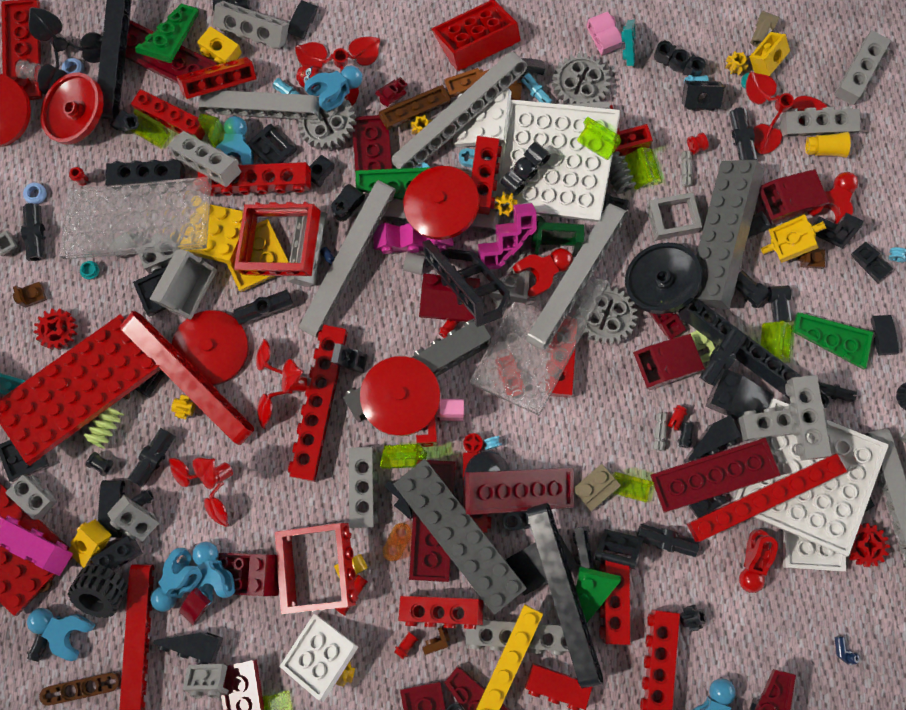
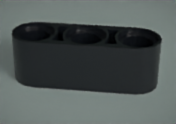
(110, 493)

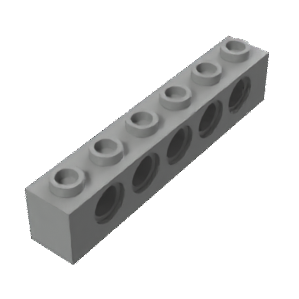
(474, 639)

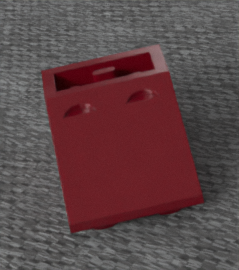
(793, 195)
(668, 361)
(252, 573)

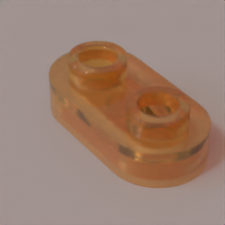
(396, 541)

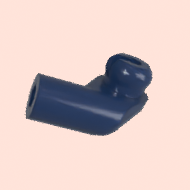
(327, 254)
(843, 653)

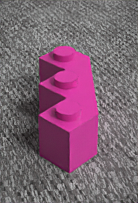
(509, 237)
(393, 238)
(33, 547)

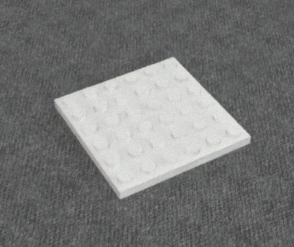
(574, 177)
(835, 508)

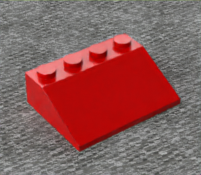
(477, 34)

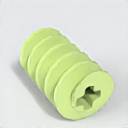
(103, 427)

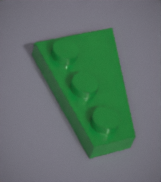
(593, 589)

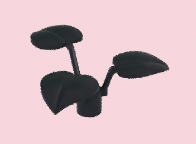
(47, 26)

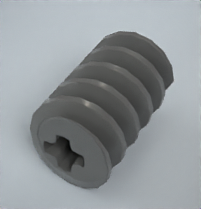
(618, 174)

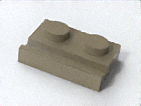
(596, 487)

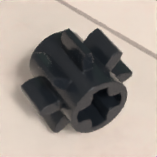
(692, 618)

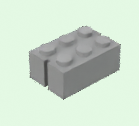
(183, 284)

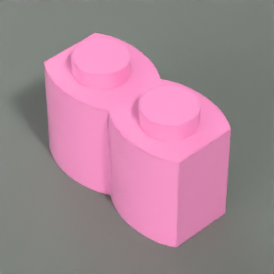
(604, 33)
(451, 410)

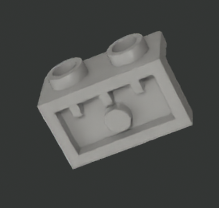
(205, 680)

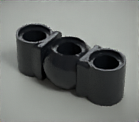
(673, 54)
(525, 168)

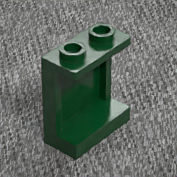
(558, 234)

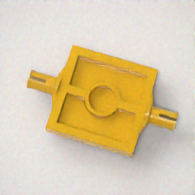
(793, 238)

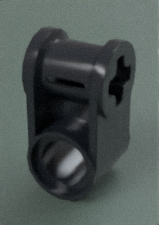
(349, 200)
(521, 518)

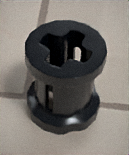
(99, 463)

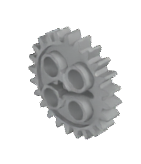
(566, 75)
(313, 128)
(622, 321)

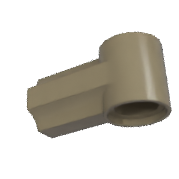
(765, 25)

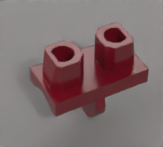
(392, 92)

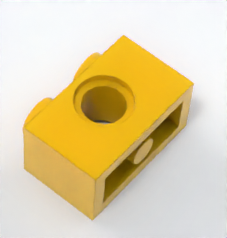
(213, 40)
(769, 53)
(88, 542)

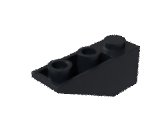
(714, 436)
(199, 645)

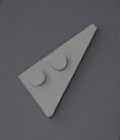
(515, 283)

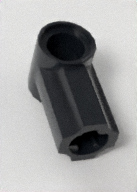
(124, 121)
(752, 291)
(779, 299)

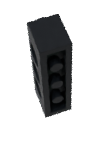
(117, 170)

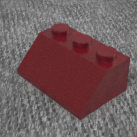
(441, 302)

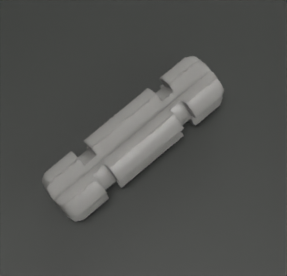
(686, 168)
(660, 431)

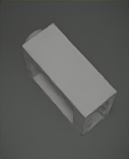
(656, 220)

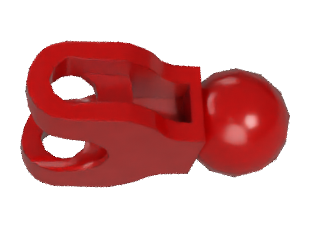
(839, 196)
(544, 268)
(757, 561)

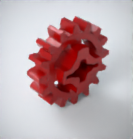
(47, 334)
(866, 535)

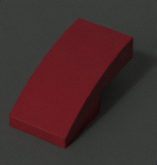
(669, 324)
(194, 606)

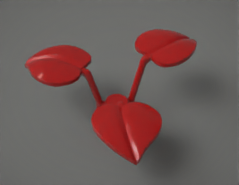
(363, 49)
(762, 87)
(291, 381)
(209, 475)

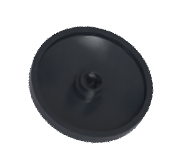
(663, 278)

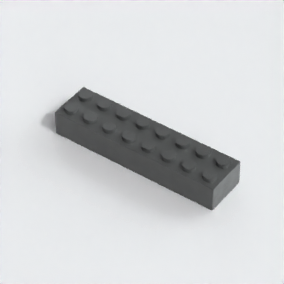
(727, 230)
(439, 357)
(460, 536)

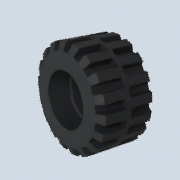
(98, 591)

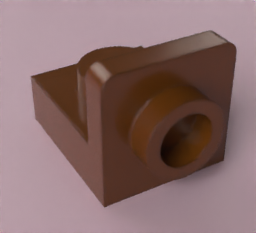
(813, 259)
(29, 294)
(433, 645)

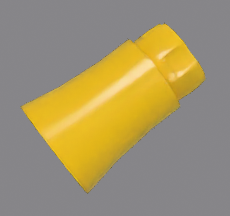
(829, 145)

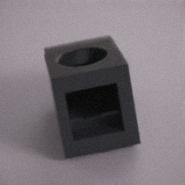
(320, 170)

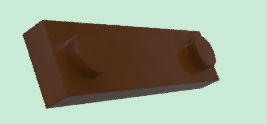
(414, 107)

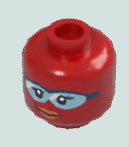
(306, 72)

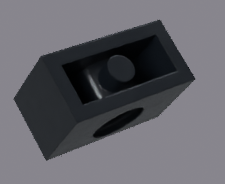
(694, 89)
(118, 554)

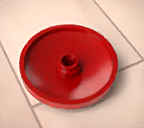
(71, 108)
(14, 110)
(441, 202)
(213, 345)
(400, 396)

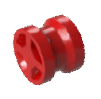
(698, 143)
(474, 440)

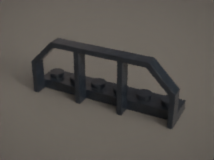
(456, 281)

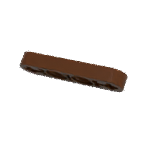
(81, 690)

